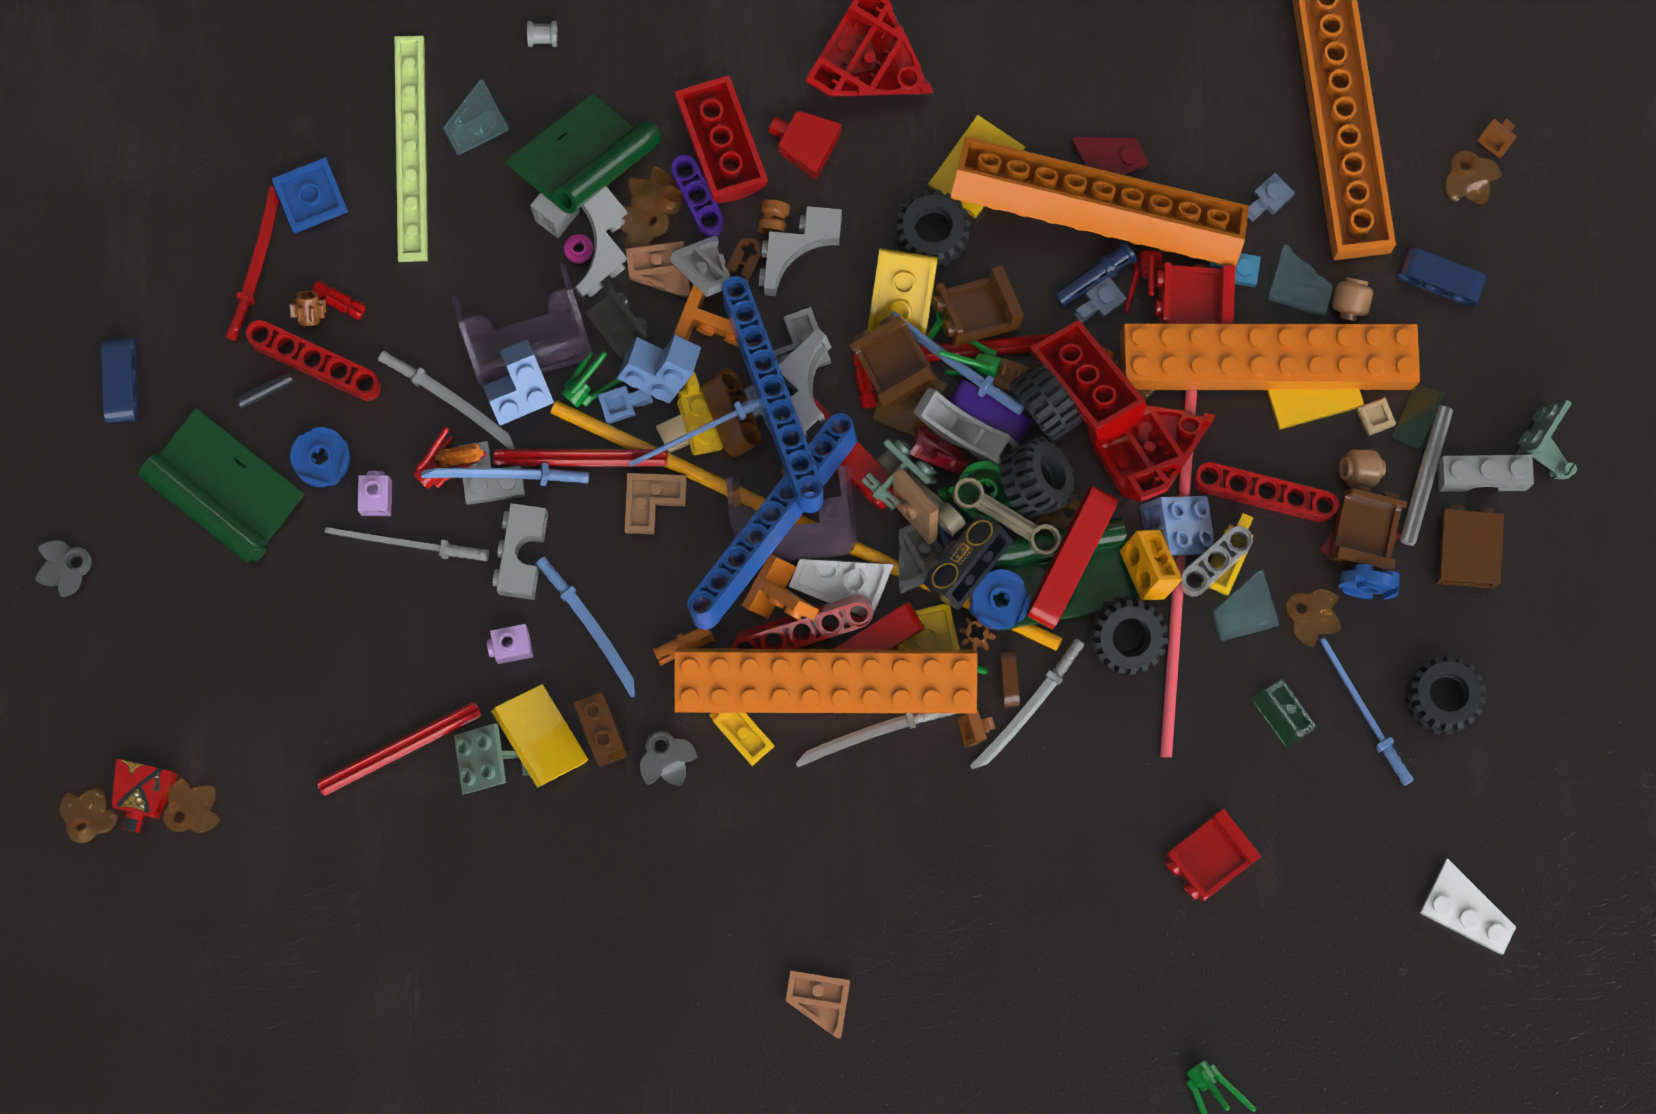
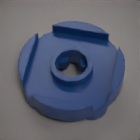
(312, 443)
(1365, 582)
(1005, 616)

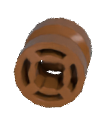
(773, 216)

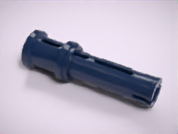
(1106, 266)

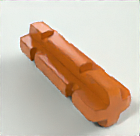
(459, 455)

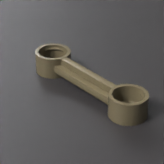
(1006, 516)
(948, 517)

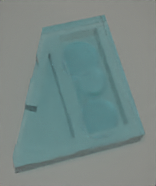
(475, 120)
(1299, 285)
(1246, 610)

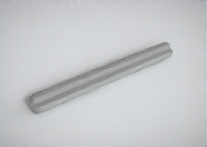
(1426, 475)

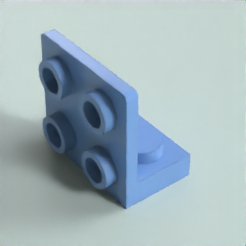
(1182, 521)

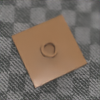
(916, 506)

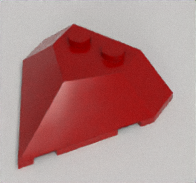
(868, 56)
(1152, 451)

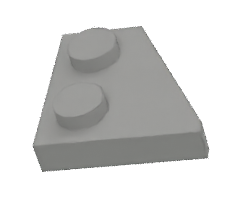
(702, 265)

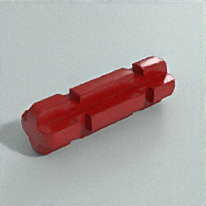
(339, 300)
(865, 386)

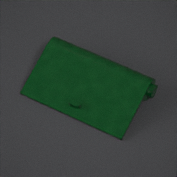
(583, 153)
(208, 485)
(1100, 582)

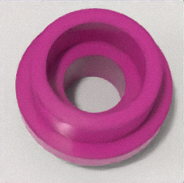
(578, 257)

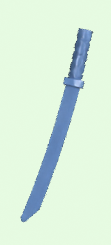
(985, 385)
(740, 410)
(542, 475)
(569, 594)
(1385, 744)

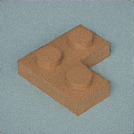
(646, 492)

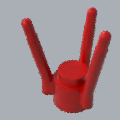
(1148, 264)
(429, 462)

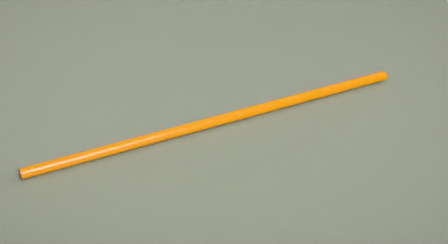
(751, 499)

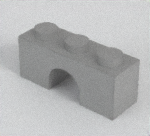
(1498, 471)
(522, 526)

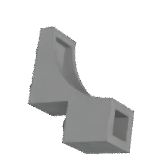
(604, 214)
(820, 229)
(798, 373)
(962, 429)

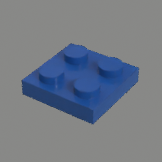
(309, 195)

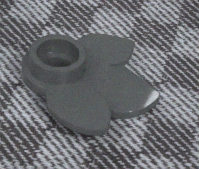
(60, 568)
(666, 763)

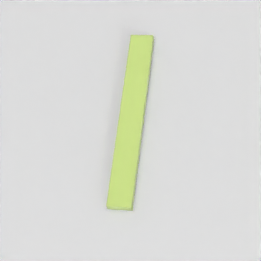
(411, 148)

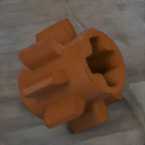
(307, 308)
(975, 642)

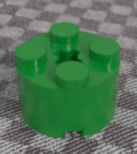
(989, 476)

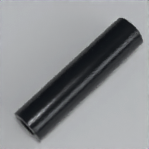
(264, 389)

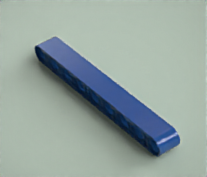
(773, 405)
(768, 532)

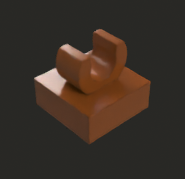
(1498, 137)
(1008, 372)
(974, 728)

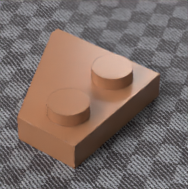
(653, 268)
(819, 999)

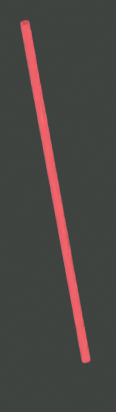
(1176, 609)

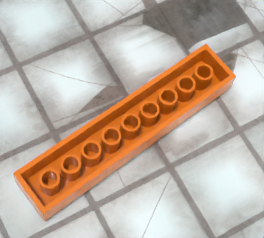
(1344, 128)
(1100, 202)
(1270, 356)
(825, 681)

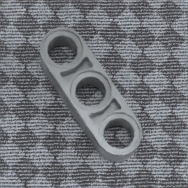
(1226, 551)

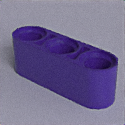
(696, 183)
(990, 411)

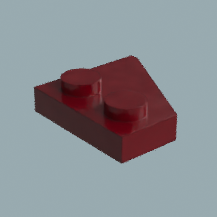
(1111, 154)
(938, 451)

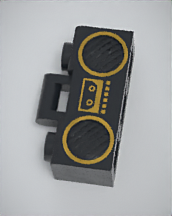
(967, 561)

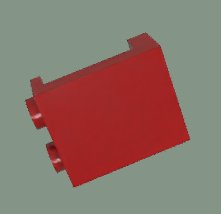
(1195, 295)
(1211, 856)

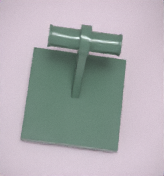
(1540, 444)
(920, 468)
(482, 759)

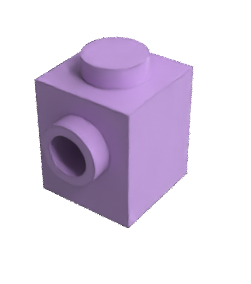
(374, 494)
(510, 644)

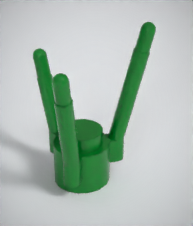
(985, 364)
(576, 389)
(1204, 1077)

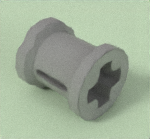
(542, 33)

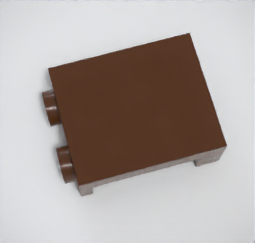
(978, 308)
(893, 361)
(1366, 528)
(1471, 547)
(600, 729)

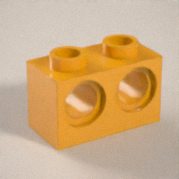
(1150, 565)

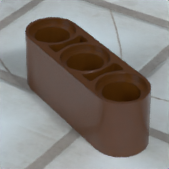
(720, 395)

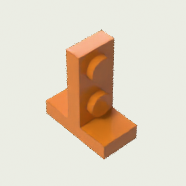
(704, 321)
(770, 591)

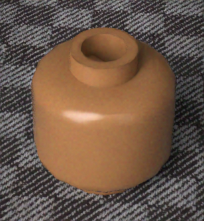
(1352, 298)
(1362, 468)

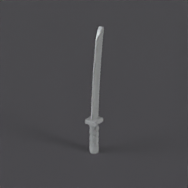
(420, 378)
(445, 549)
(1053, 679)
(867, 733)

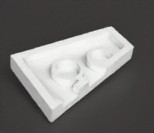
(840, 580)
(1465, 909)

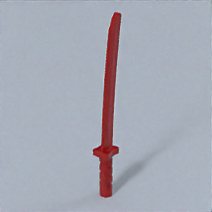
(246, 297)

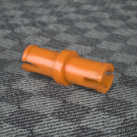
(688, 641)

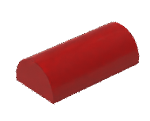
(721, 140)
(1092, 380)

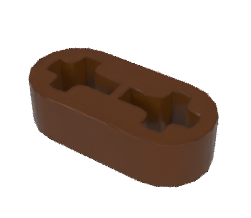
(752, 263)
(1009, 678)

